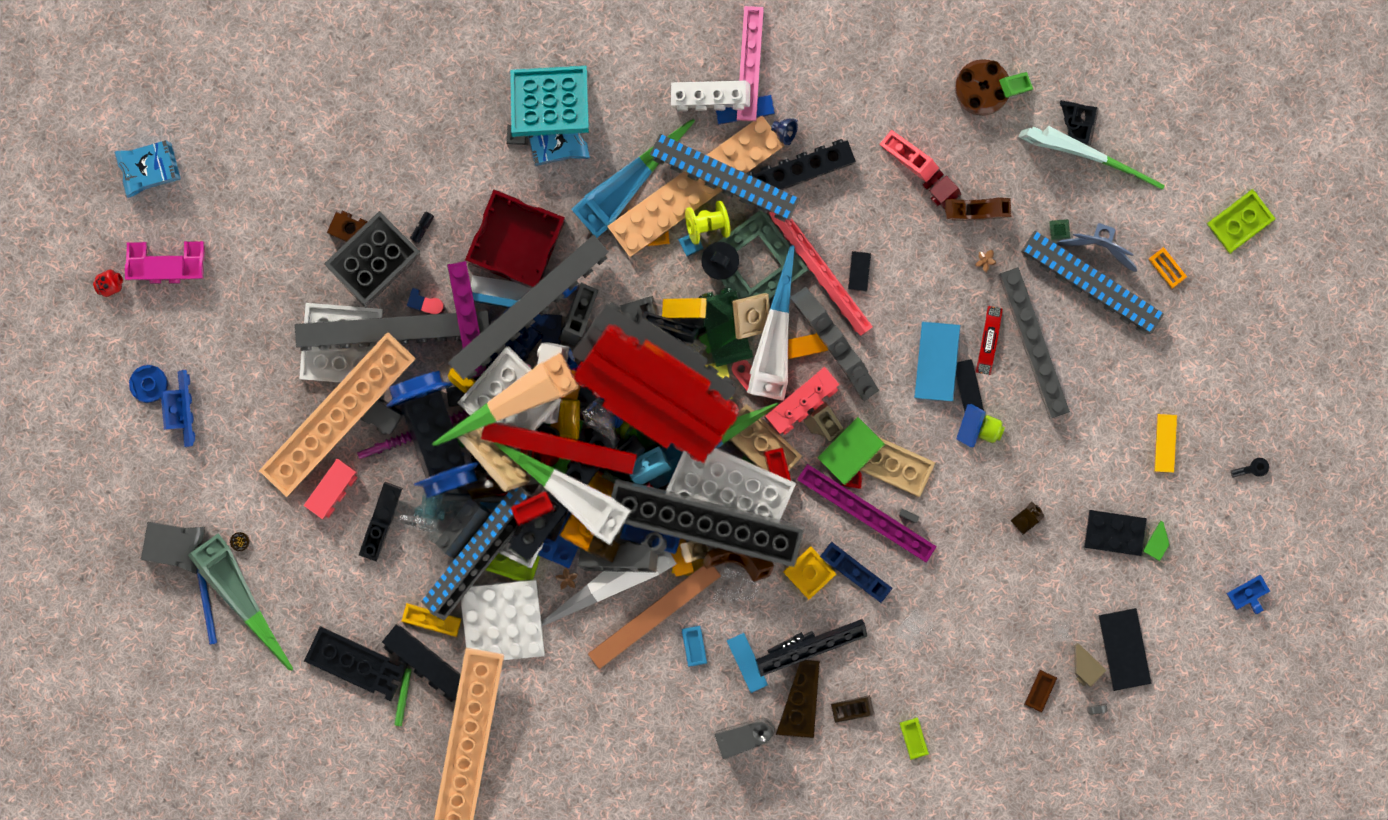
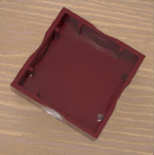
(515, 240)

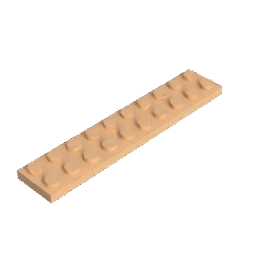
(668, 204)
(337, 414)
(469, 735)

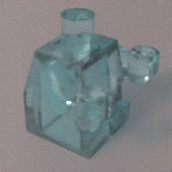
(431, 507)

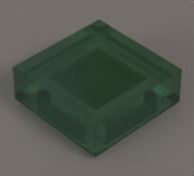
(1059, 229)

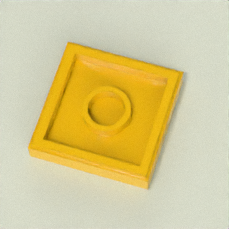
(809, 573)

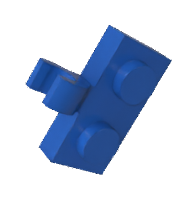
(1249, 593)

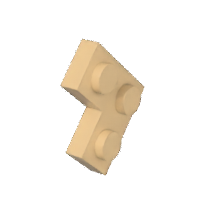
(693, 550)

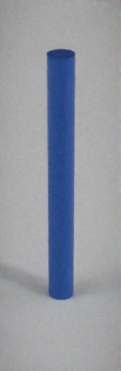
(207, 609)

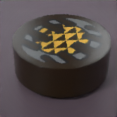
(239, 541)

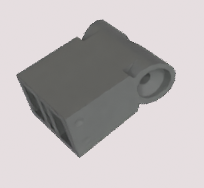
(171, 544)
(744, 737)

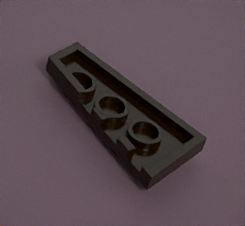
(800, 708)

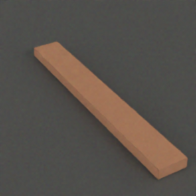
(653, 615)

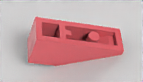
(910, 156)

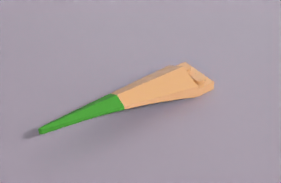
(540, 385)

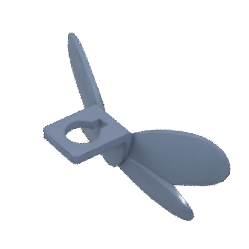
(1116, 250)

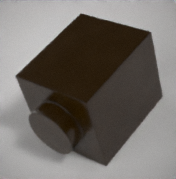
(602, 549)

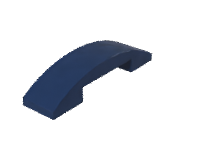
(856, 572)

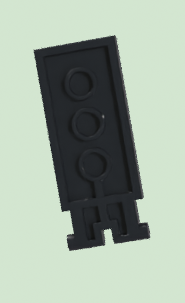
(354, 663)

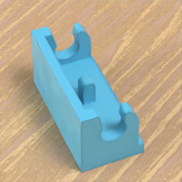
(650, 466)

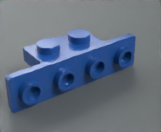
(177, 409)

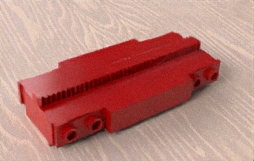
(656, 393)

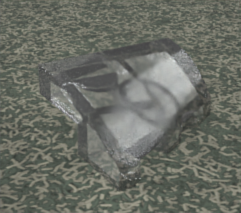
(409, 521)

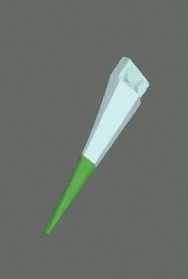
(1059, 141)

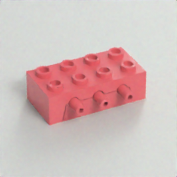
(796, 408)

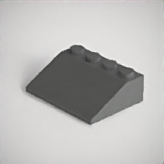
(372, 259)

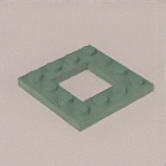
(761, 226)

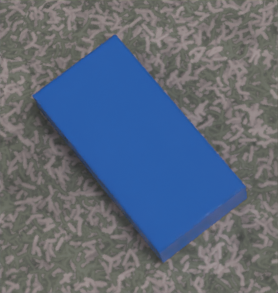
(971, 425)

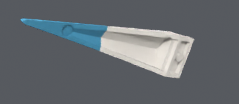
(770, 363)

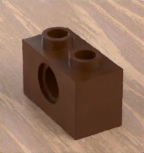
(340, 222)

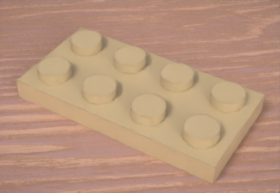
(495, 461)

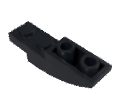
(380, 521)

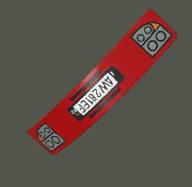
(989, 340)

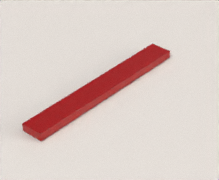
(559, 447)

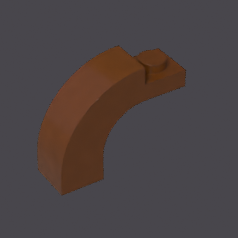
(978, 209)
(755, 567)

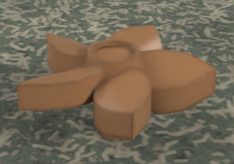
(986, 260)
(567, 578)

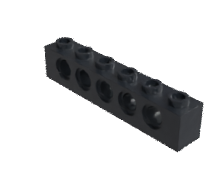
(845, 159)

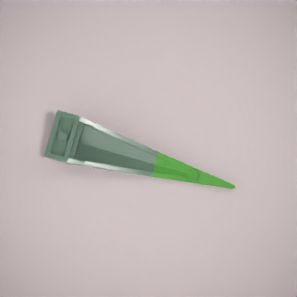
(221, 571)

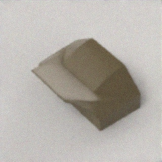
(824, 422)

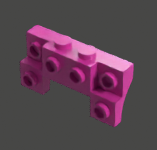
(158, 268)

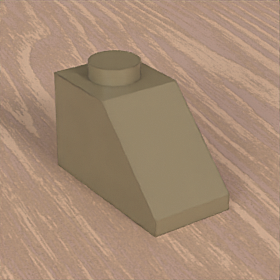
(1086, 667)

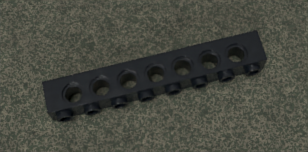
(527, 551)

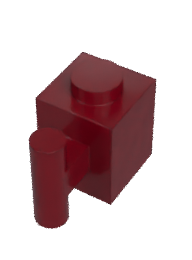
(942, 189)

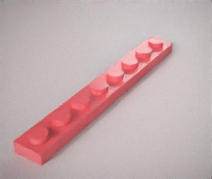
(823, 274)

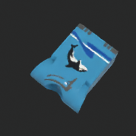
(558, 147)
(147, 167)

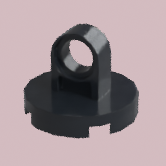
(720, 260)

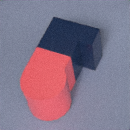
(424, 304)

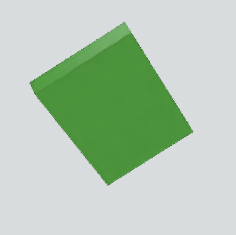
(851, 450)

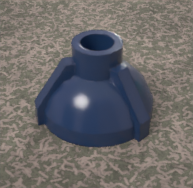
(781, 129)

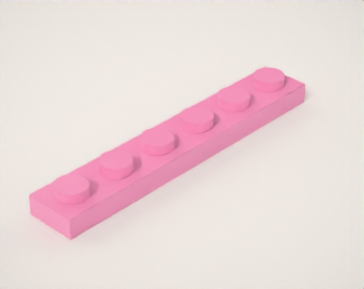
(751, 58)

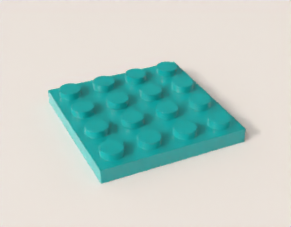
(549, 101)

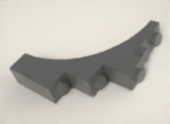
(835, 343)

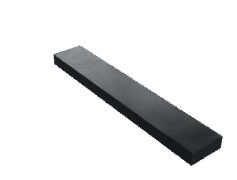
(811, 647)

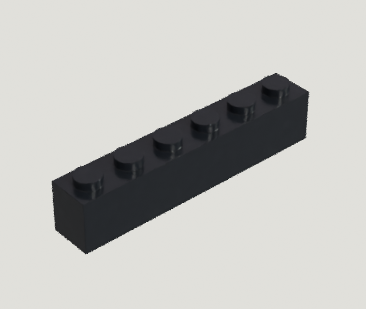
(423, 661)

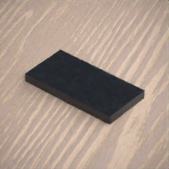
(1124, 649)

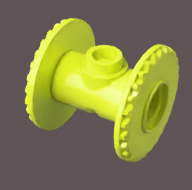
(707, 221)

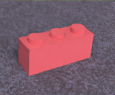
(331, 489)

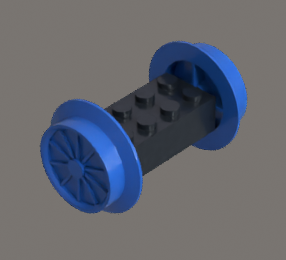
(428, 422)

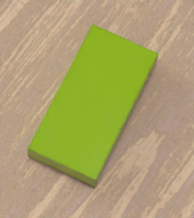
(914, 738)

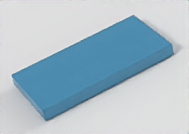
(937, 361)

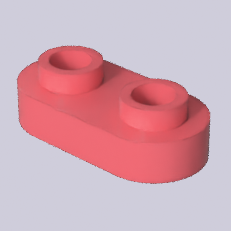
(744, 377)

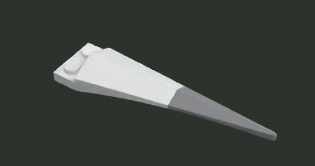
(606, 585)

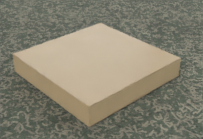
(750, 315)

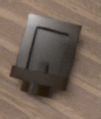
(1028, 518)

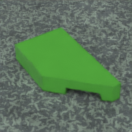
(1157, 543)

